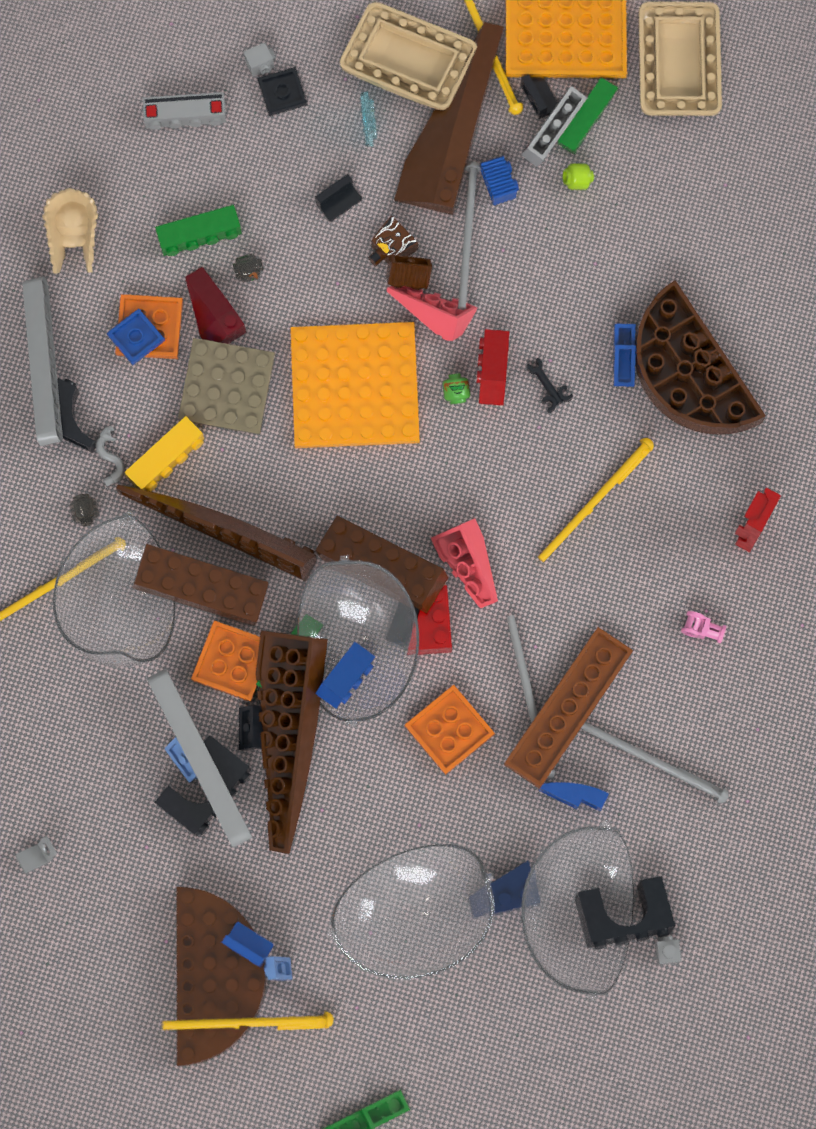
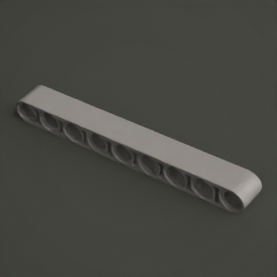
(42, 361)
(199, 758)

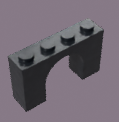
(197, 815)
(601, 930)

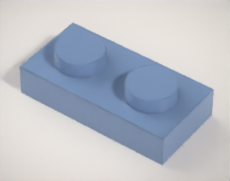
(179, 758)
(278, 968)

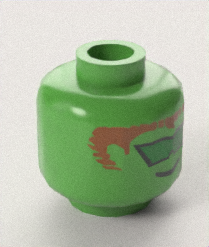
(456, 389)

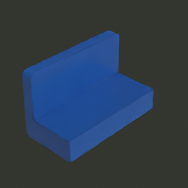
(248, 944)

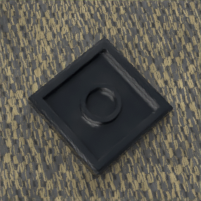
(282, 91)

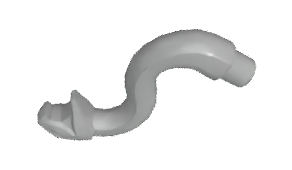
(118, 474)

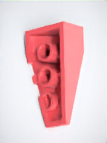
(436, 313)
(467, 555)

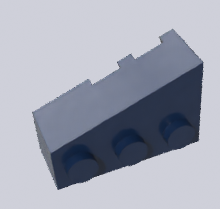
(509, 889)

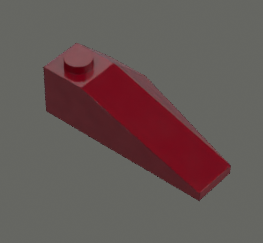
(213, 312)

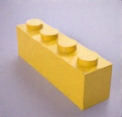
(165, 455)

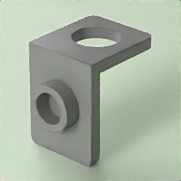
(36, 855)

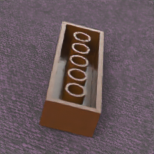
(418, 576)
(200, 585)

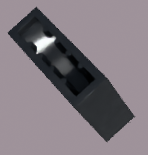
(71, 432)

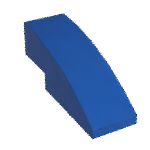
(624, 355)
(574, 794)

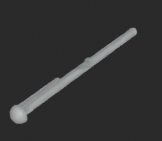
(472, 167)
(523, 672)
(721, 794)

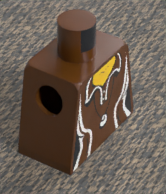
(392, 240)

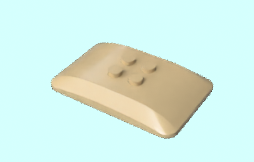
(407, 56)
(680, 59)

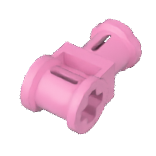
(702, 627)

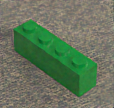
(198, 230)

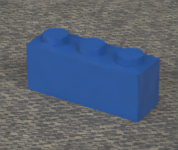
(346, 676)

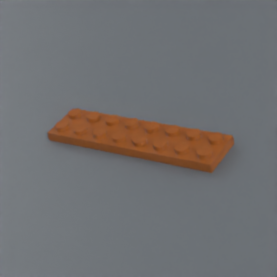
(568, 708)

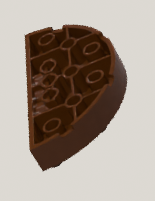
(688, 371)
(211, 976)

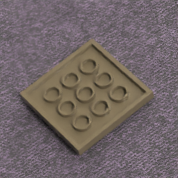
(226, 386)

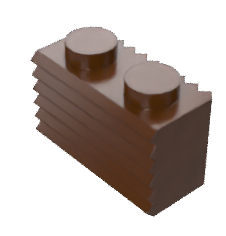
(408, 272)

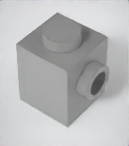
(259, 59)
(667, 951)

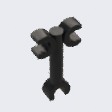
(555, 397)

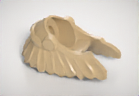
(71, 224)

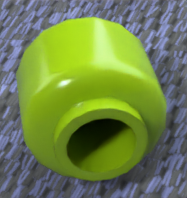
(577, 176)

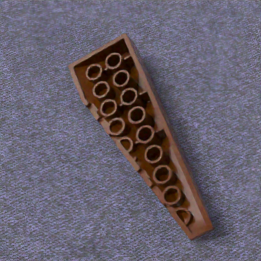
(440, 155)
(229, 530)
(289, 675)

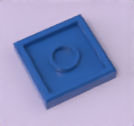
(135, 336)

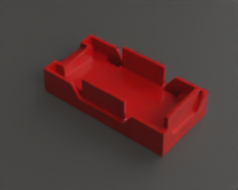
(758, 515)

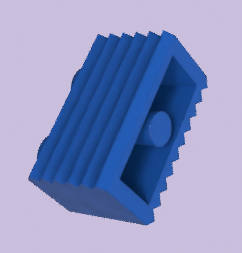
(499, 180)

